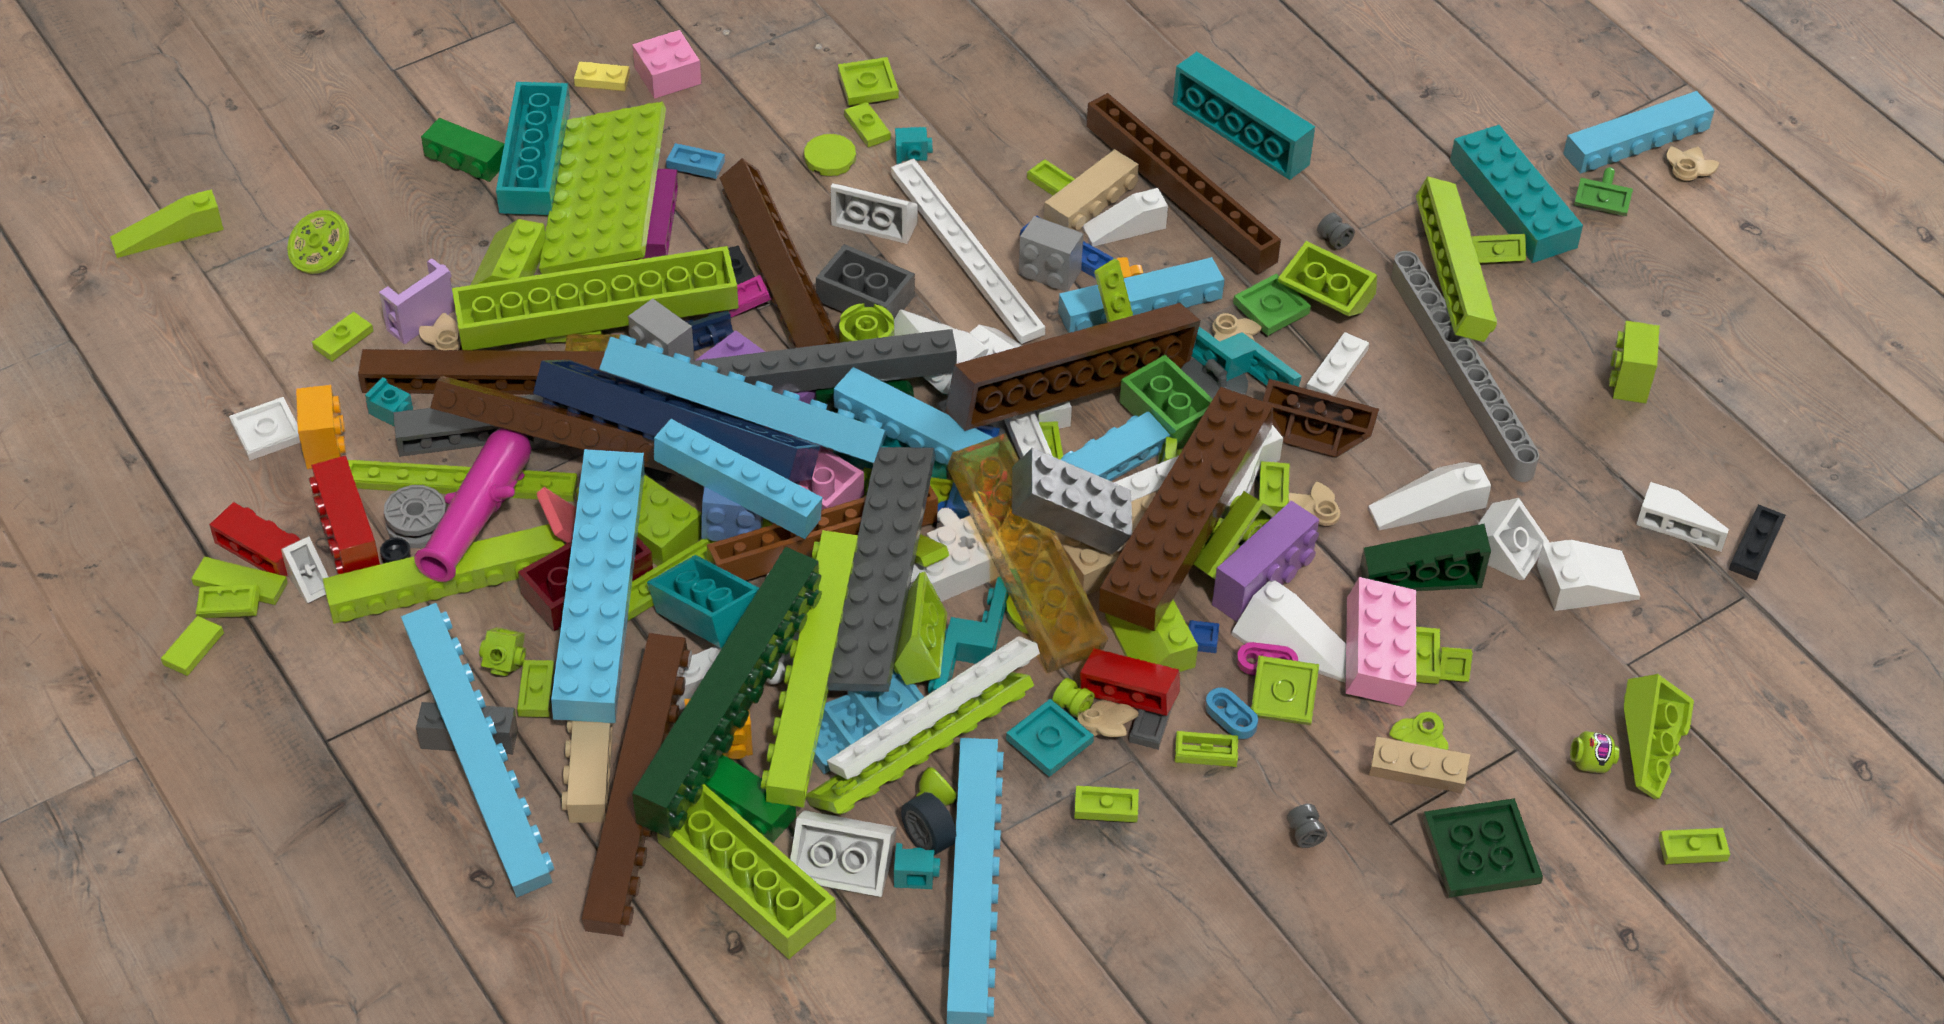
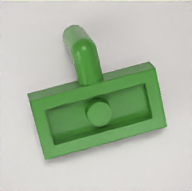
(1604, 195)

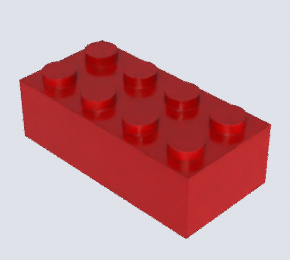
(344, 516)

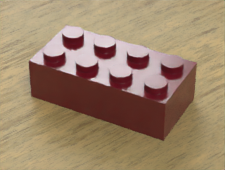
(546, 580)

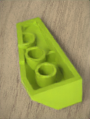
(179, 221)
(1655, 721)

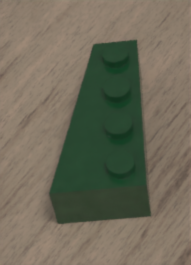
(1431, 561)

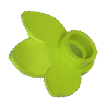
(1412, 731)

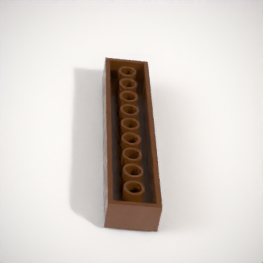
(1067, 365)
(1185, 509)

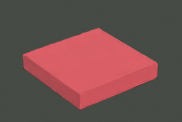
(558, 513)

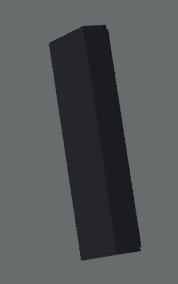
(1757, 542)

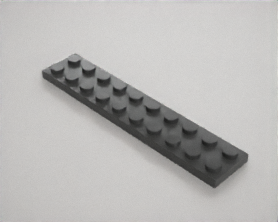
(882, 570)

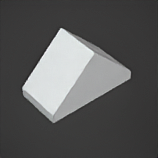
(305, 569)

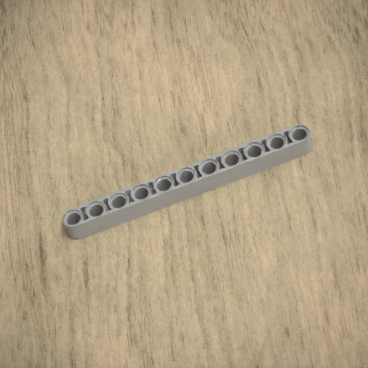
(1465, 368)

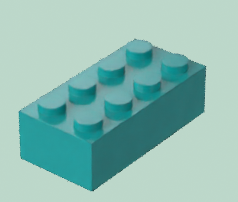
(702, 598)

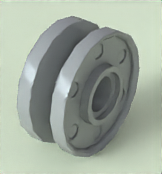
(414, 514)

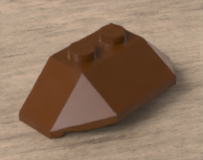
(1318, 419)

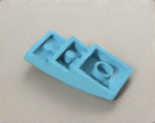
(858, 714)

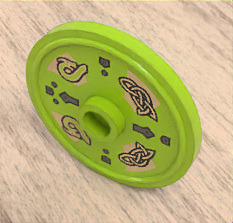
(318, 241)

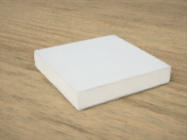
(266, 428)

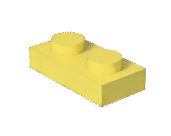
(602, 76)

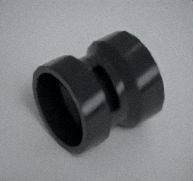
(394, 550)

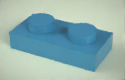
(695, 161)

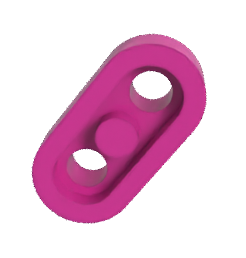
(1254, 650)

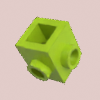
(502, 651)

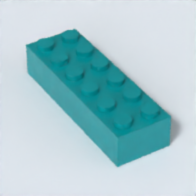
(1243, 115)
(533, 148)
(1516, 192)

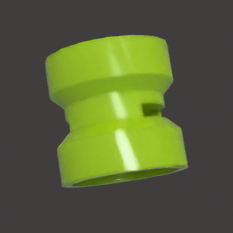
(1073, 698)

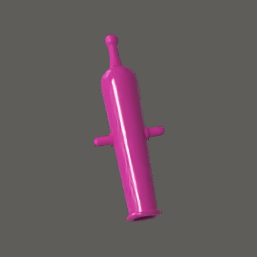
(479, 495)

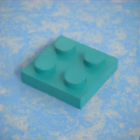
(1049, 737)

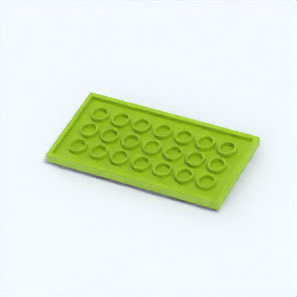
(604, 189)

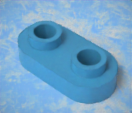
(1233, 714)

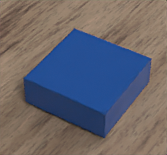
(1205, 635)

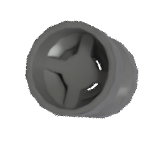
(1339, 233)
(1306, 824)

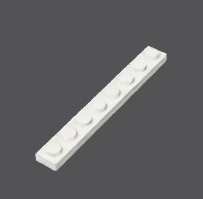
(933, 707)

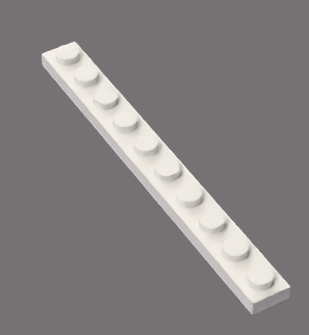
(968, 252)

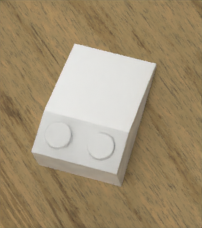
(1585, 575)

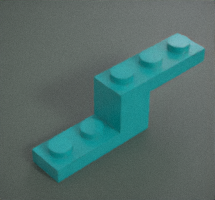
(1243, 355)
(971, 639)

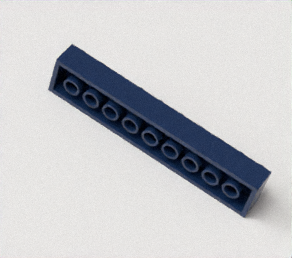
(650, 410)

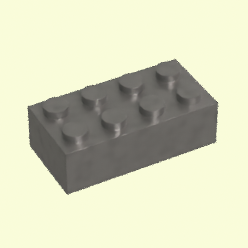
(1071, 501)

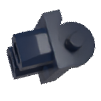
(711, 329)

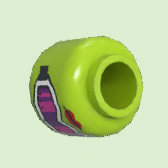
(1594, 752)

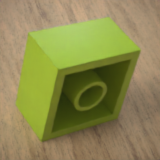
(1634, 361)

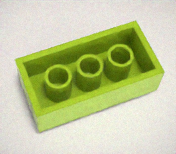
(666, 522)

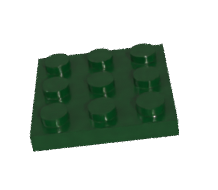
(1482, 847)

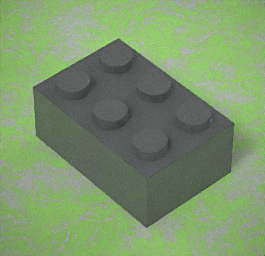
(861, 278)

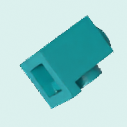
(912, 144)
(385, 399)
(915, 868)

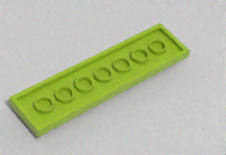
(840, 794)

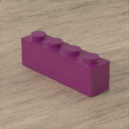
(662, 213)

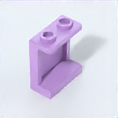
(418, 304)

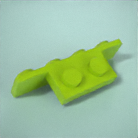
(1113, 291)

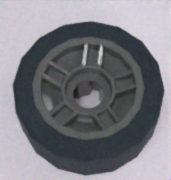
(928, 823)

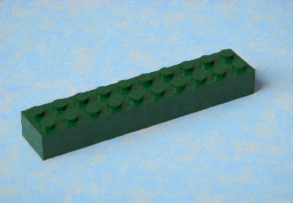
(727, 693)

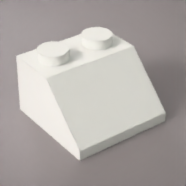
(1512, 538)

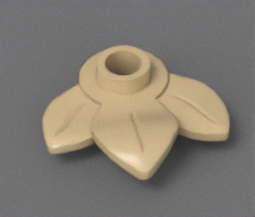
(1690, 164)
(1228, 325)
(443, 334)
(1319, 503)
(1107, 718)

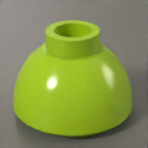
(934, 783)

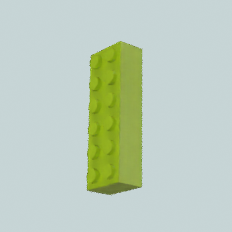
(751, 875)

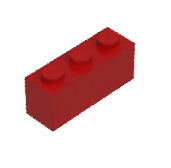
(252, 538)
(1131, 681)

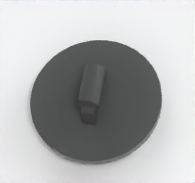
(1212, 381)

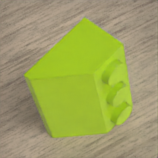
(512, 253)
(1330, 279)
(1241, 523)
(921, 634)
(1167, 645)

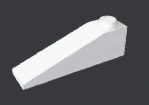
(967, 345)
(1435, 495)
(1283, 619)

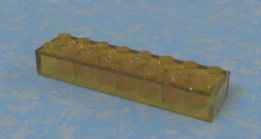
(1027, 557)

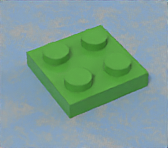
(1271, 304)

